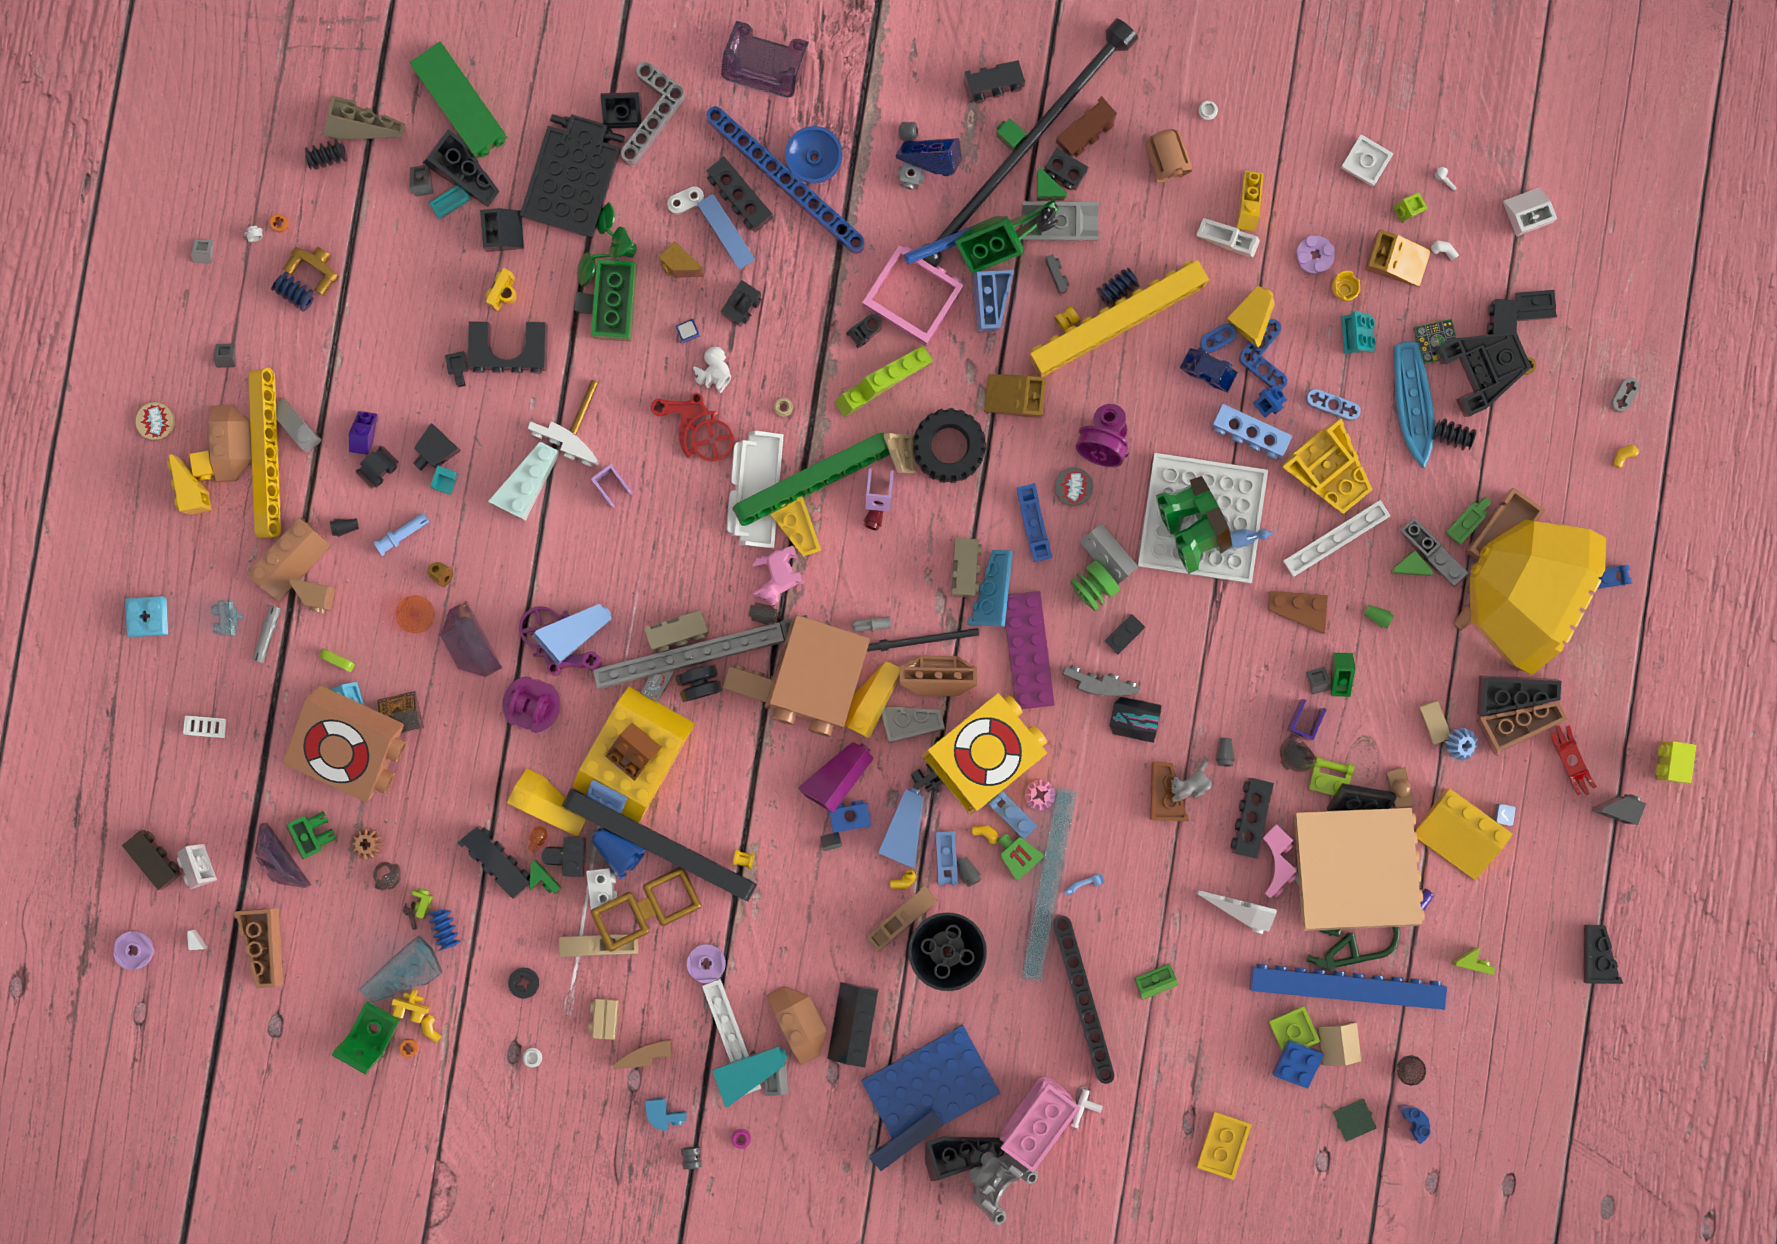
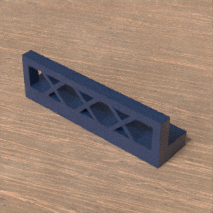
(906, 1140)

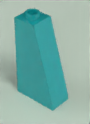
(743, 1075)

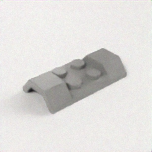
(1075, 222)

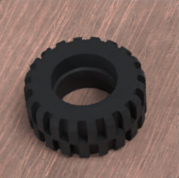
(949, 471)

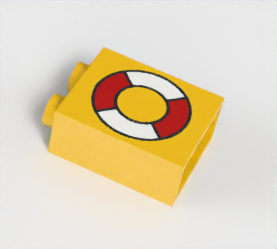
(986, 752)

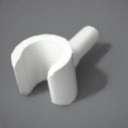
(1441, 175)

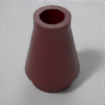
(874, 519)

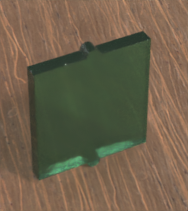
(1354, 1120)

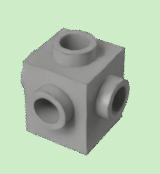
(910, 182)

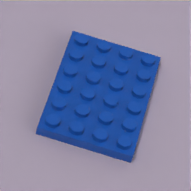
(937, 1076)

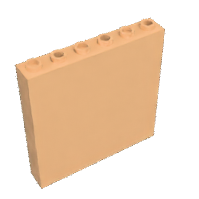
(1358, 869)

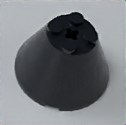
(952, 969)

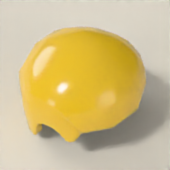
(1345, 286)

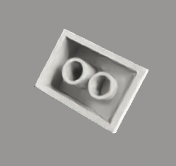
(196, 866)

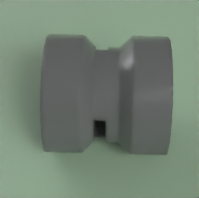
(691, 1157)

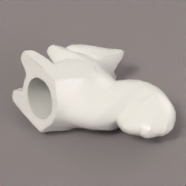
(717, 371)

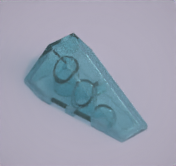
(410, 967)

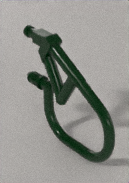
(1330, 964)

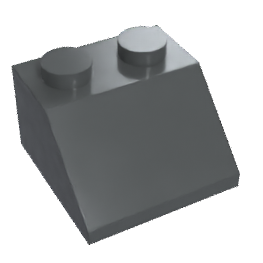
(1624, 809)

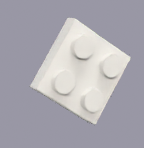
(1367, 160)

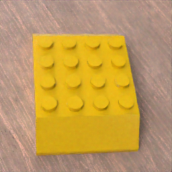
(661, 725)

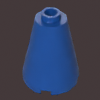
(617, 851)

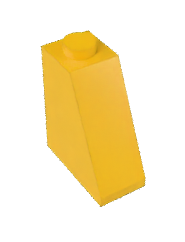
(1253, 315)

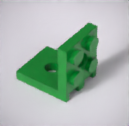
(363, 1045)

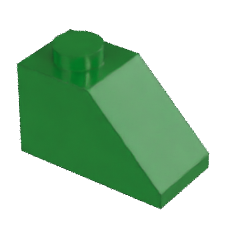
(1342, 674)

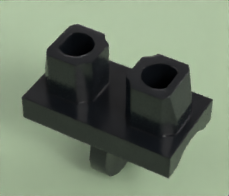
(920, 780)

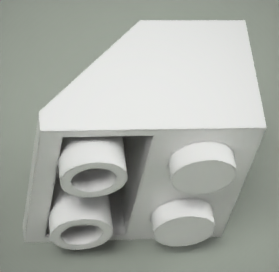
(1529, 211)

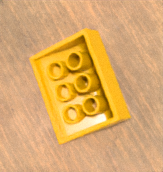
(1462, 833)

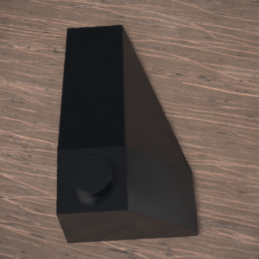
(457, 165)
(958, 1154)

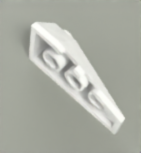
(1250, 914)

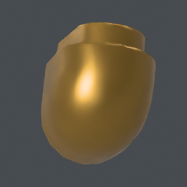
(440, 573)

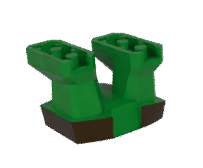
(1205, 534)

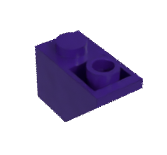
(362, 432)

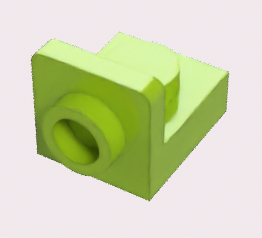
(1410, 207)
(422, 907)

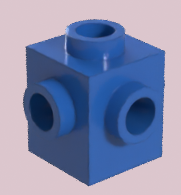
(1270, 401)

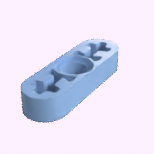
(1321, 395)

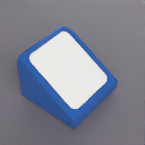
(687, 331)

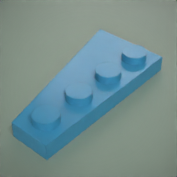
(993, 596)

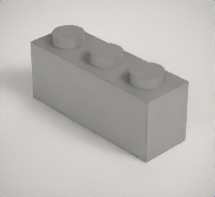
(1109, 553)

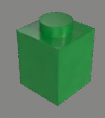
(1010, 134)

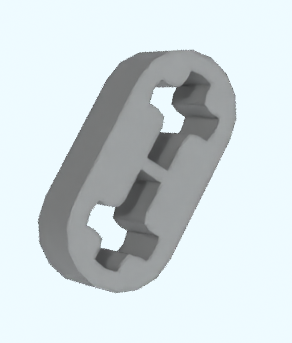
(1629, 397)

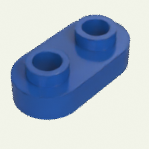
(1217, 338)

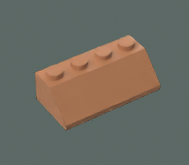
(289, 559)

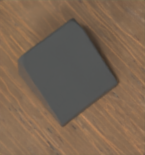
(584, 303)
(224, 355)
(1318, 680)
(831, 841)

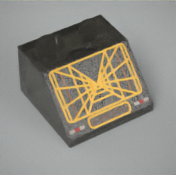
(403, 709)

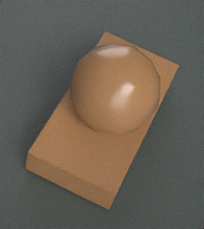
(1401, 787)

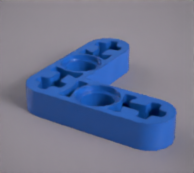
(1259, 360)

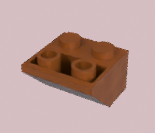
(633, 751)

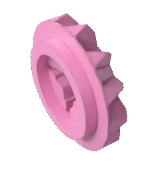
(1041, 785)

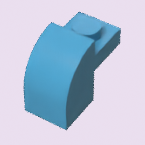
(659, 1117)

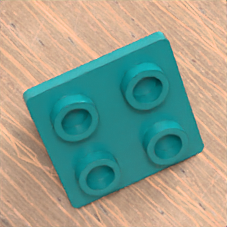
(1358, 333)

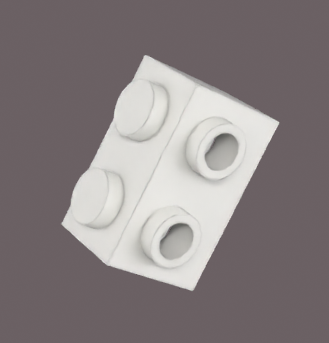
(601, 886)

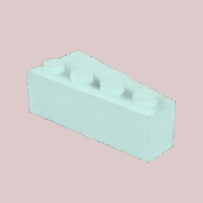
(525, 483)

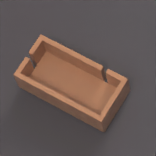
(1512, 510)

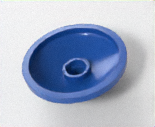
(818, 142)

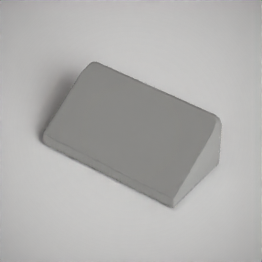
(777, 1083)

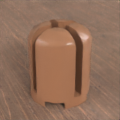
(1168, 155)

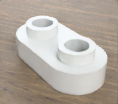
(685, 200)

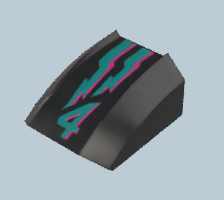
(1135, 719)

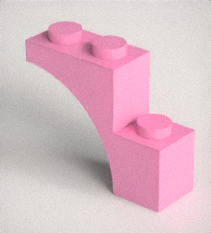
(1284, 871)

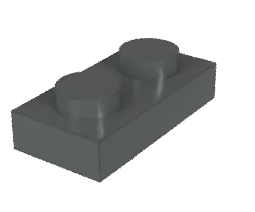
(1054, 267)

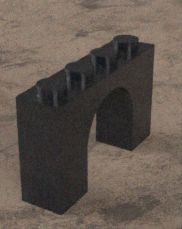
(531, 358)

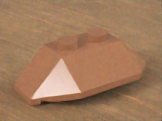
(229, 442)
(938, 676)
(799, 1022)

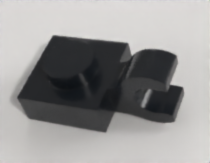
(457, 365)

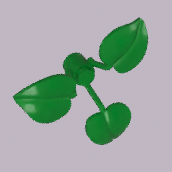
(620, 245)

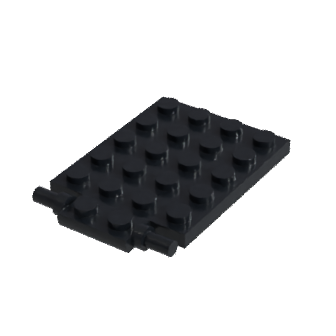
(572, 175)

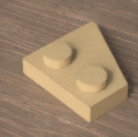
(901, 451)

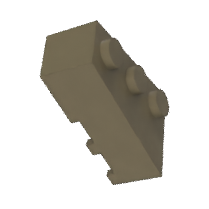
(965, 568)
(677, 631)

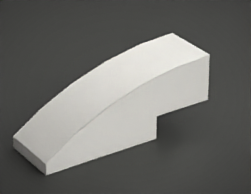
(1228, 237)

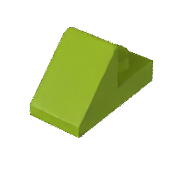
(1469, 961)

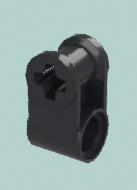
(864, 331)

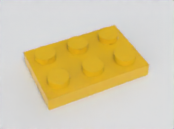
(1223, 1145)

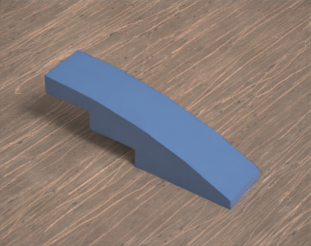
(726, 231)

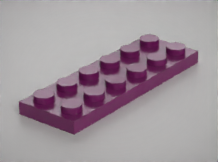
(1028, 651)

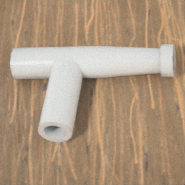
(1083, 1103)

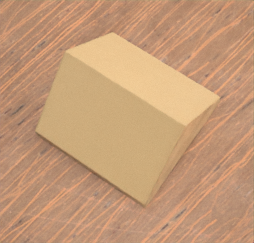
(1339, 1044)

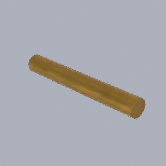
(584, 406)

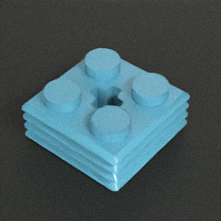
(158, 620)

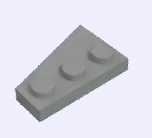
(908, 722)

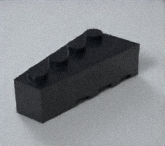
(1509, 693)

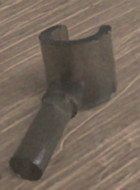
(410, 913)

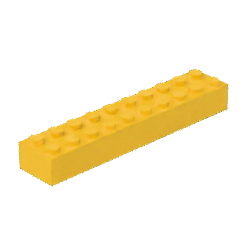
(1118, 319)

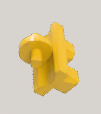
(401, 1005)

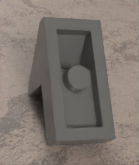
(421, 180)

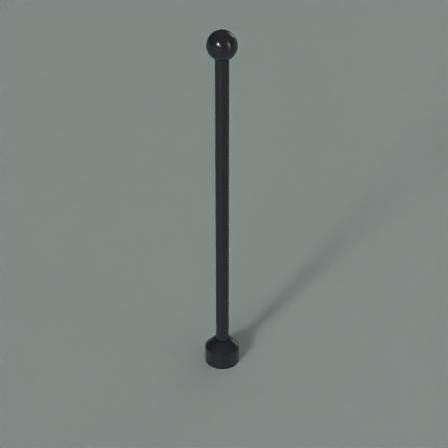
(1118, 38)

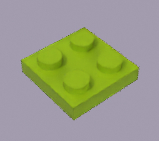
(1294, 1026)

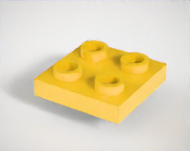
(504, 281)

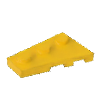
(798, 526)

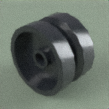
(698, 682)

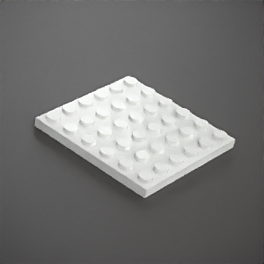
(1237, 492)

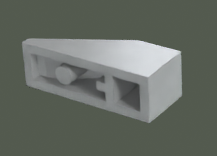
(296, 426)

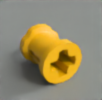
(743, 859)

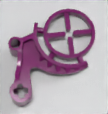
(578, 661)

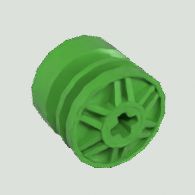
(1094, 585)

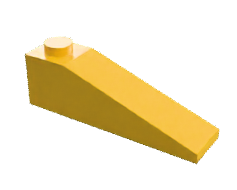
(871, 699)
(541, 799)

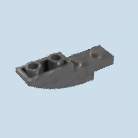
(1433, 553)
(1108, 686)

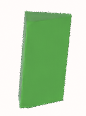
(1156, 981)

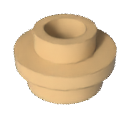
(779, 402)

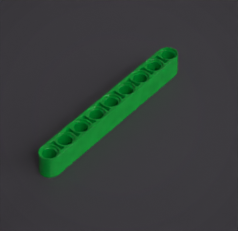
(811, 479)

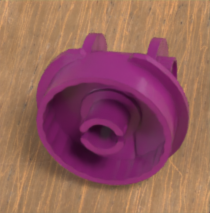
(1106, 440)
(531, 704)

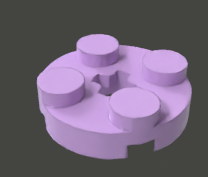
(1325, 250)
(122, 950)
(699, 972)

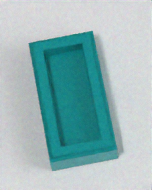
(449, 201)

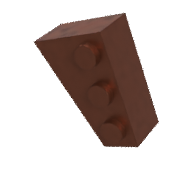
(1087, 128)

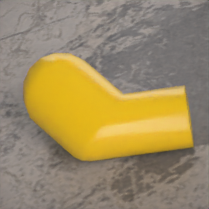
(1625, 452)
(987, 831)
(905, 882)
(427, 1028)

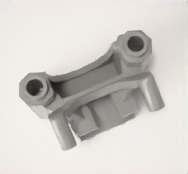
(993, 1180)

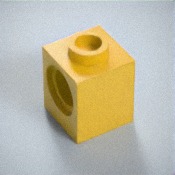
(201, 465)

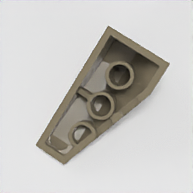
(352, 122)

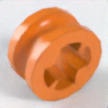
(273, 221)
(413, 1043)

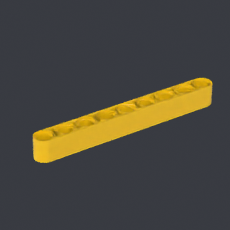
(264, 453)

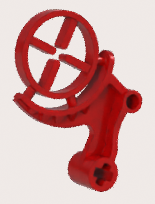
(690, 413)

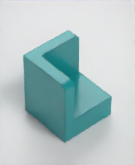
(444, 480)

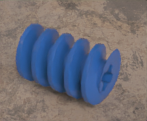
(443, 929)

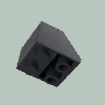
(501, 229)

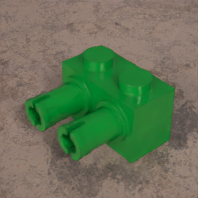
(303, 837)

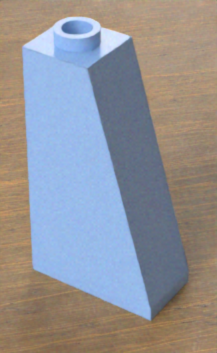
(570, 633)

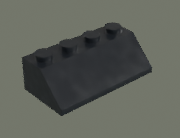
(852, 1024)

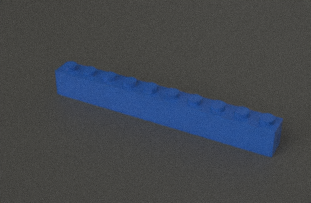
(1348, 988)

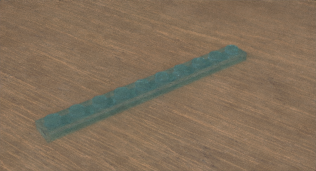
(1049, 884)

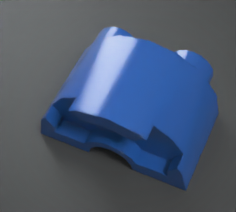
(1420, 1122)

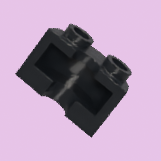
(376, 466)

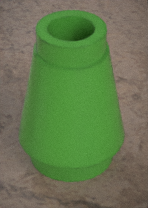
(1379, 616)

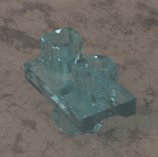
(227, 618)

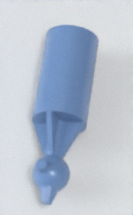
(1245, 537)

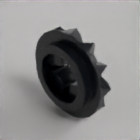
(520, 991)

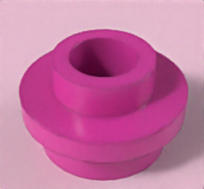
(741, 1145)

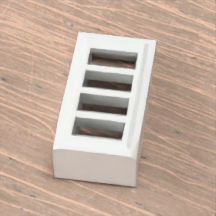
(188, 726)

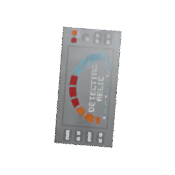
(656, 685)

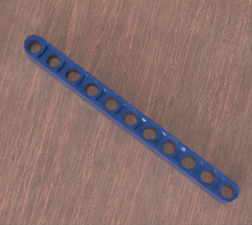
(781, 171)

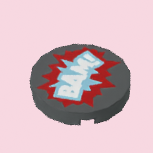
(1073, 486)

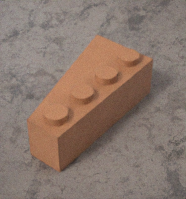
(1516, 726)

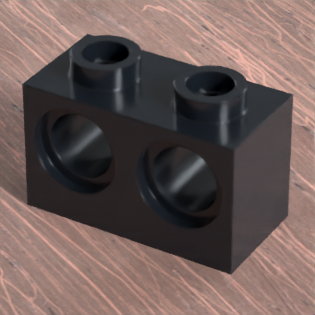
(1069, 165)

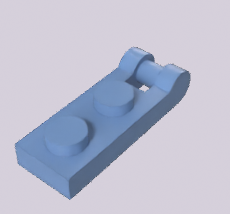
(1013, 815)
(946, 857)

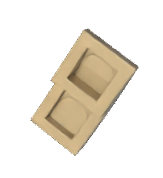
(1435, 722)

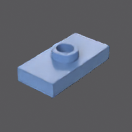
(606, 796)

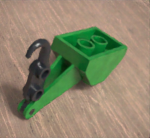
(996, 239)

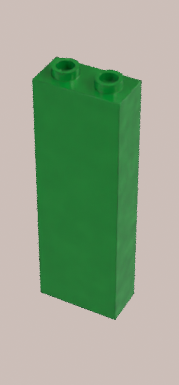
(458, 100)

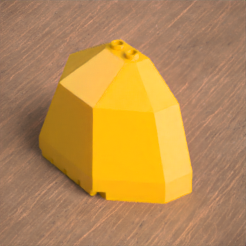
(1532, 589)

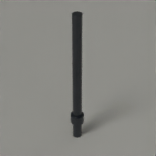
(884, 645)

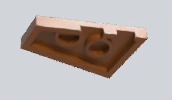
(1302, 608)
(1161, 796)

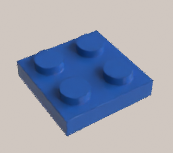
(1298, 1064)

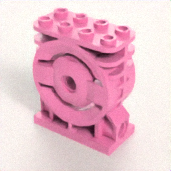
(1038, 1122)

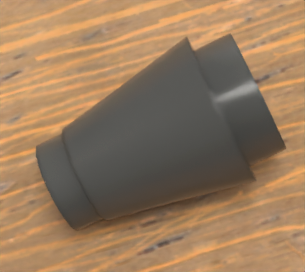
(1225, 753)
(968, 872)

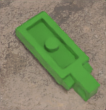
(1468, 521)

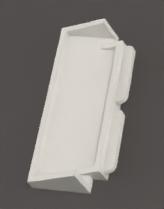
(754, 468)

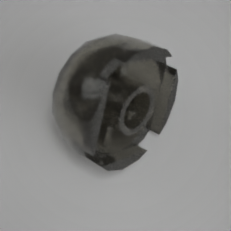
(1296, 755)

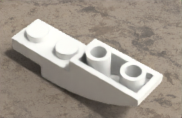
(571, 444)

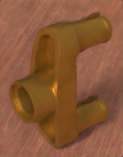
(318, 260)

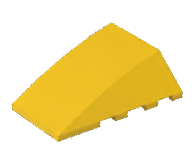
(1330, 467)

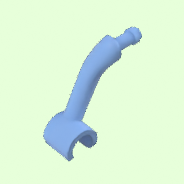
(1096, 879)

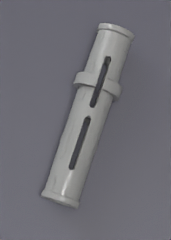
(269, 626)

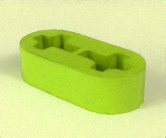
(337, 660)

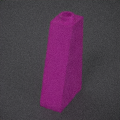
(837, 777)

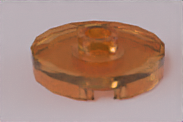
(405, 612)

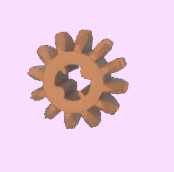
(362, 850)

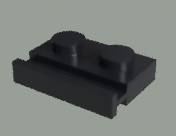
(1536, 305)

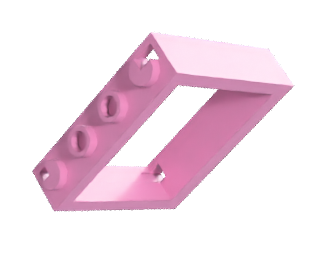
(898, 321)

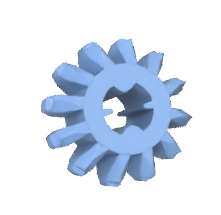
(1461, 744)

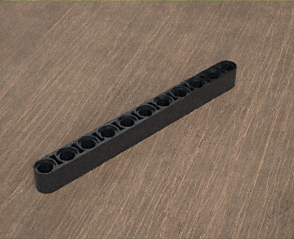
(659, 845)

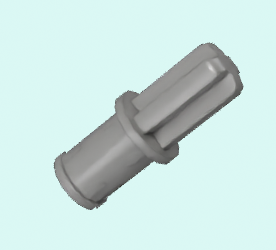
(872, 624)

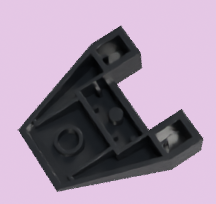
(1490, 365)

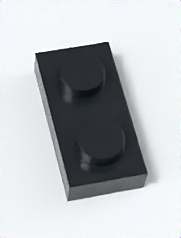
(1124, 633)

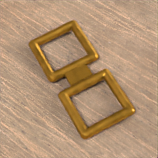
(645, 909)

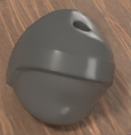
(908, 131)

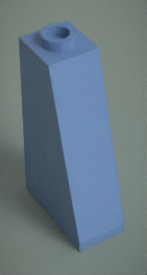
(903, 833)

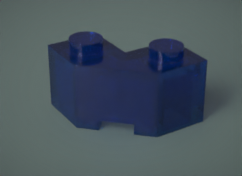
(1208, 368)

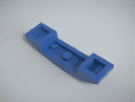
(1033, 522)

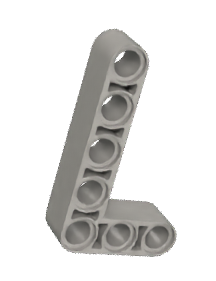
(654, 115)

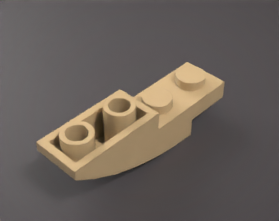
(593, 946)

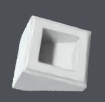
(195, 941)

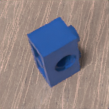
(861, 820)

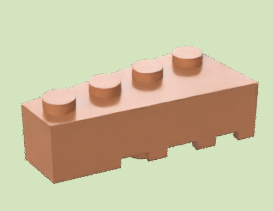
(262, 944)

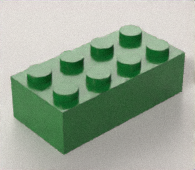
(614, 300)

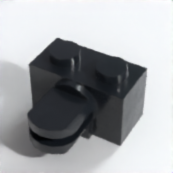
(741, 303)
(569, 856)

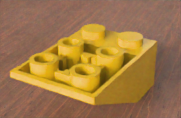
(190, 492)

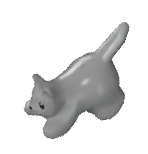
(1195, 785)

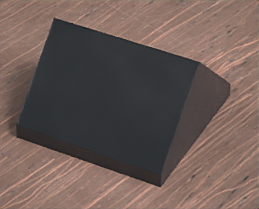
(621, 109)

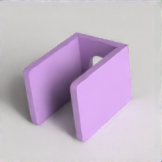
(601, 475)
(886, 499)

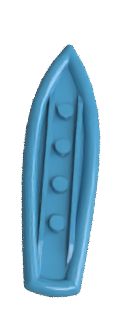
(1414, 401)

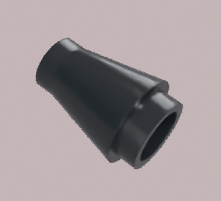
(343, 526)

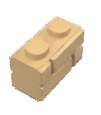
(604, 1018)

